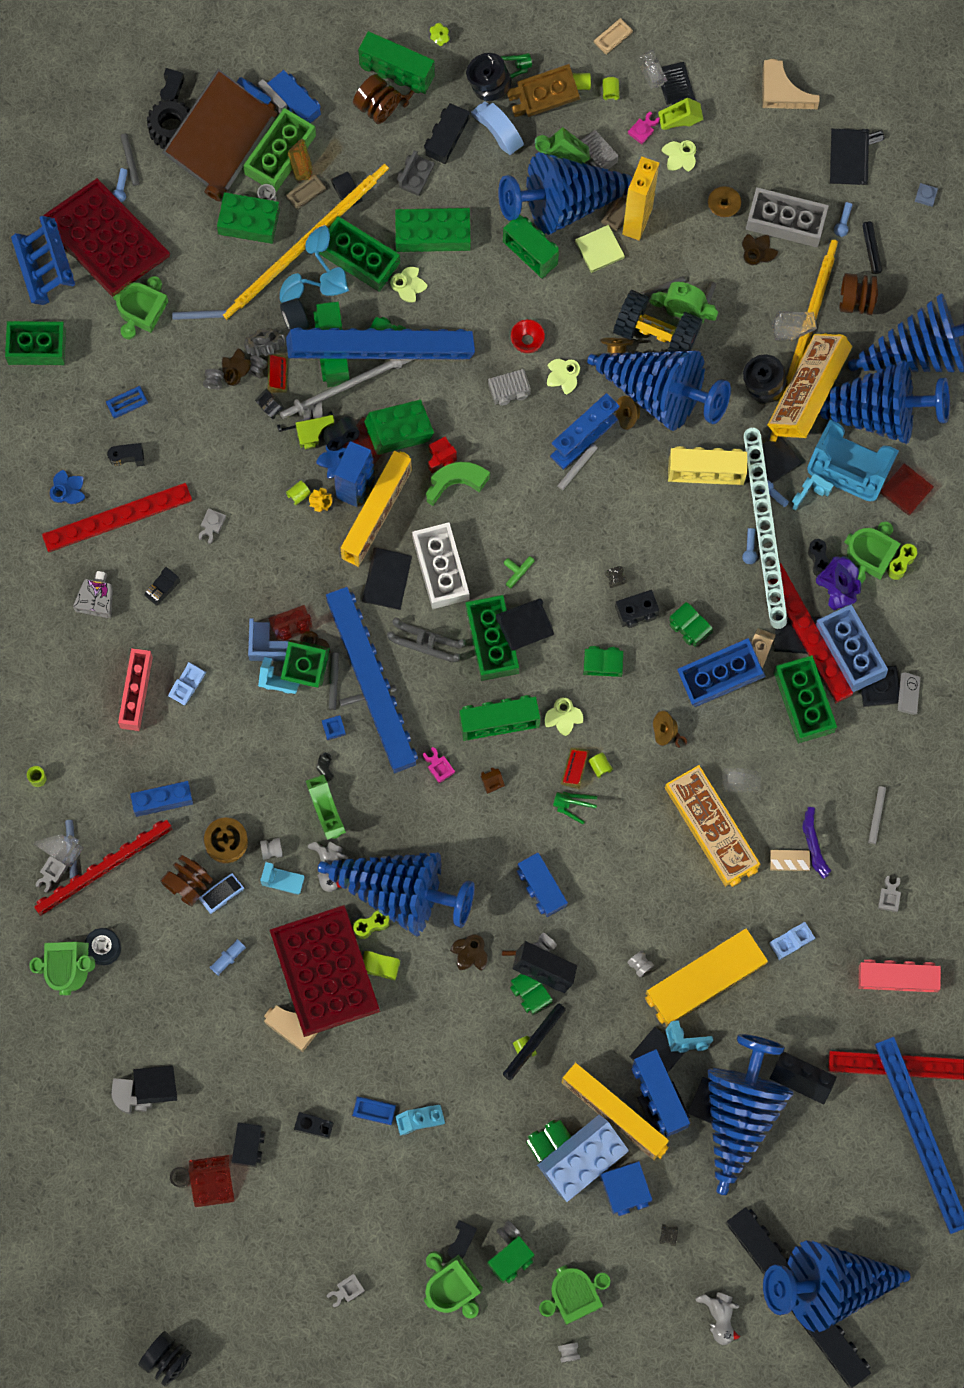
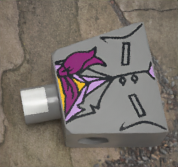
(95, 597)

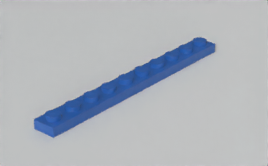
(921, 1134)

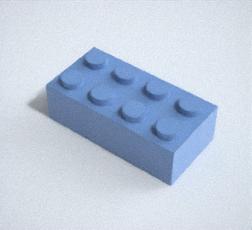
(852, 648)
(583, 1158)

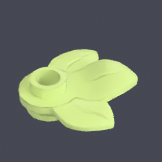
(678, 157)
(411, 284)
(561, 376)
(563, 719)

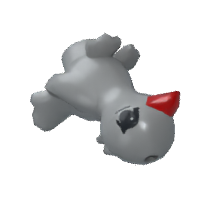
(328, 854)
(721, 1310)

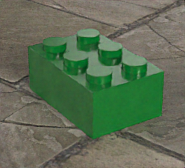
(248, 218)
(531, 246)
(35, 343)
(399, 427)

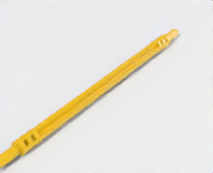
(299, 247)
(814, 306)

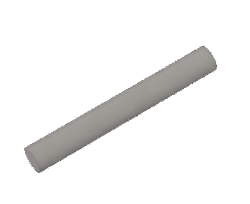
(578, 465)
(877, 815)

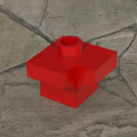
(442, 454)

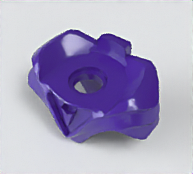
(841, 581)

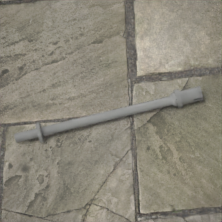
(299, 407)

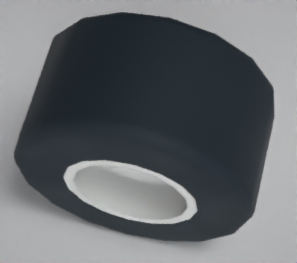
(294, 314)
(97, 942)

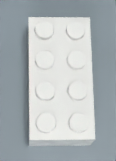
(440, 565)

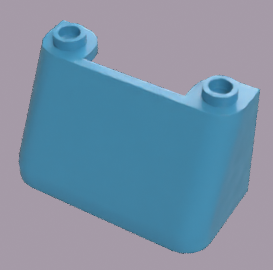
(850, 464)

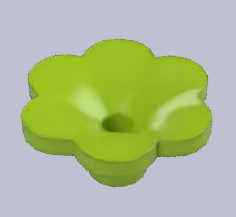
(439, 34)

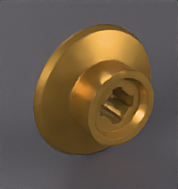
(724, 194)
(616, 345)
(627, 413)
(664, 728)

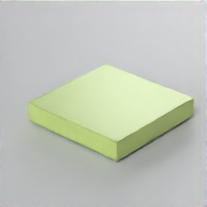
(599, 248)

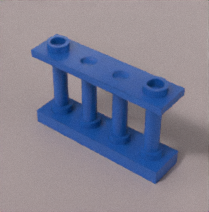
(28, 260)
(584, 431)

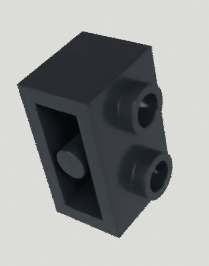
(637, 608)

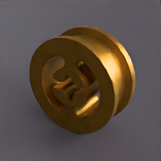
(223, 825)

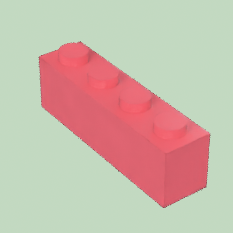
(135, 689)
(899, 976)

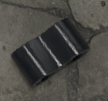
(344, 185)
(341, 433)
(818, 557)

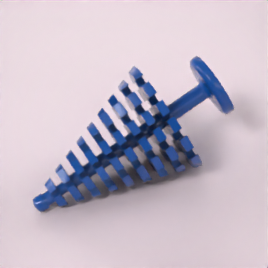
(561, 191)
(919, 343)
(665, 384)
(884, 402)
(401, 887)
(743, 1109)
(827, 1284)

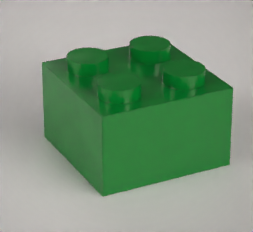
(305, 663)
(511, 1260)

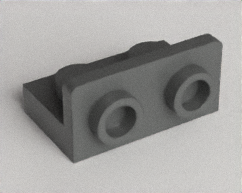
(415, 173)

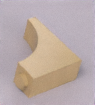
(780, 92)
(287, 1026)

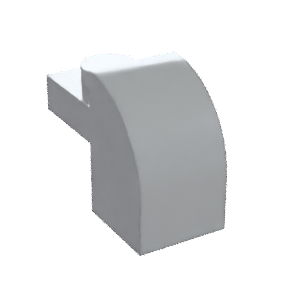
(123, 1097)

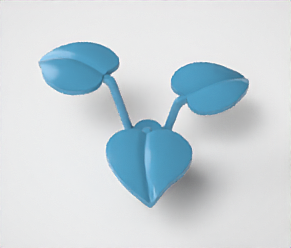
(330, 283)

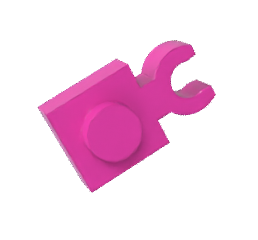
(642, 129)
(440, 767)

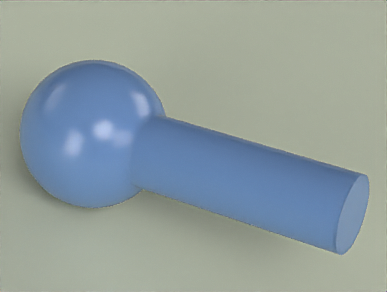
(119, 192)
(841, 228)
(777, 496)
(750, 555)

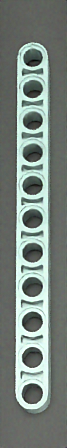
(765, 536)

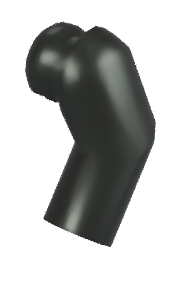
(323, 766)

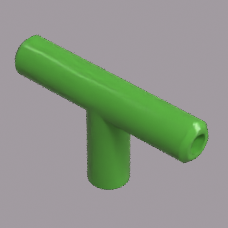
(518, 571)

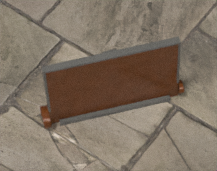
(220, 134)

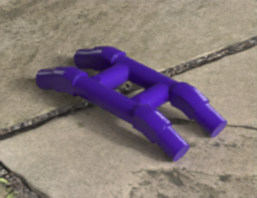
(817, 859)

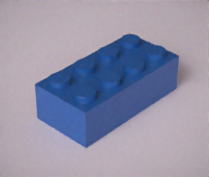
(354, 474)
(721, 672)
(661, 1093)

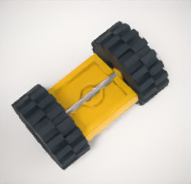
(633, 317)

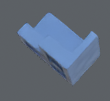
(260, 643)

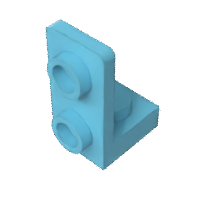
(820, 486)
(270, 681)
(281, 879)
(676, 1042)
(419, 1119)

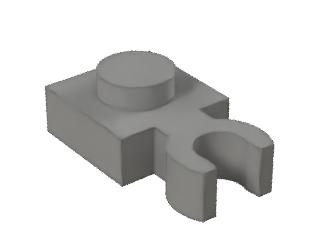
(212, 523)
(52, 871)
(889, 897)
(349, 1289)

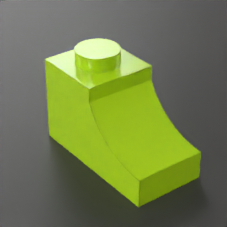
(681, 114)
(310, 431)

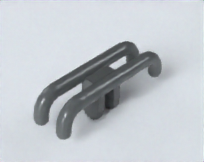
(425, 641)

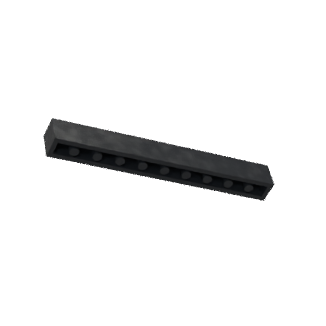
(766, 1254)

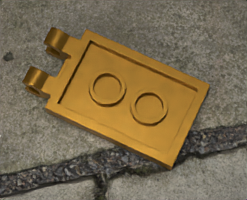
(544, 91)

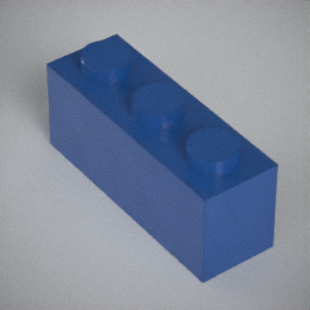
(295, 97)
(161, 798)
(541, 885)

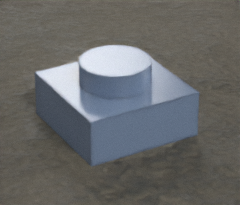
(926, 195)

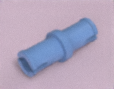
(227, 957)

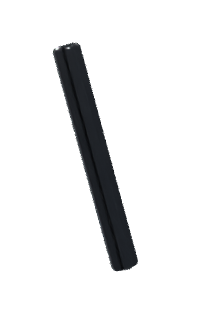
(534, 1042)

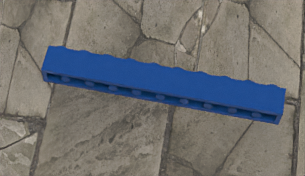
(379, 344)
(370, 679)

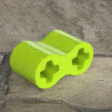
(902, 561)
(371, 925)
(381, 965)

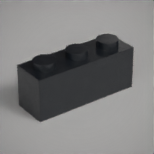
(446, 133)
(544, 967)
(803, 1077)

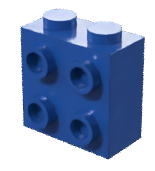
(626, 1189)

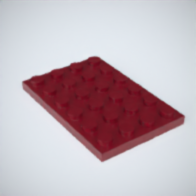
(106, 237)
(324, 971)

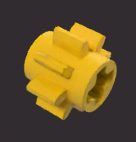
(320, 500)

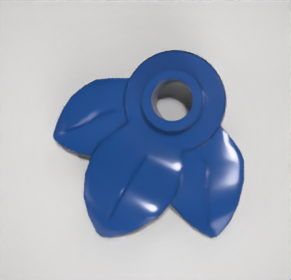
(330, 460)
(69, 486)

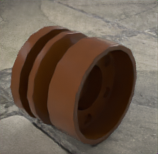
(377, 98)
(858, 294)
(186, 880)

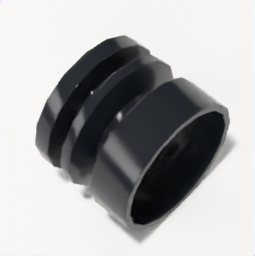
(163, 1357)

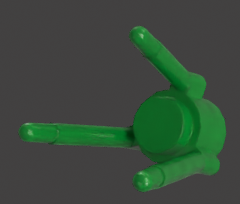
(521, 61)
(564, 800)

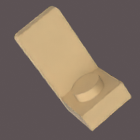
(762, 643)

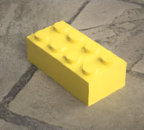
(707, 466)

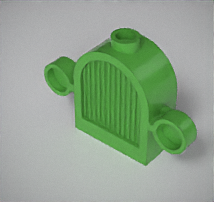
(563, 145)
(684, 298)
(140, 306)
(872, 550)
(64, 965)
(451, 1286)
(574, 1294)

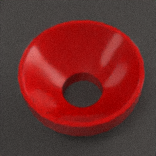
(531, 328)

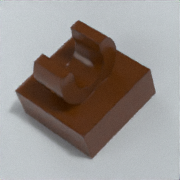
(492, 780)

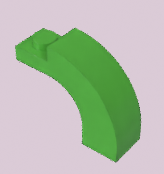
(457, 473)
(325, 807)

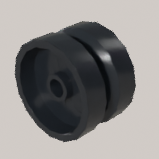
(488, 76)
(765, 378)

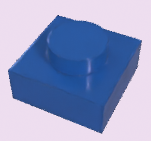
(333, 727)

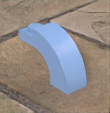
(499, 126)

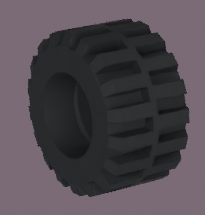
(159, 114)

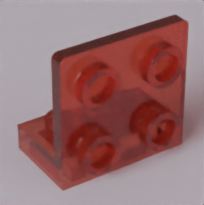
(290, 622)
(211, 1181)

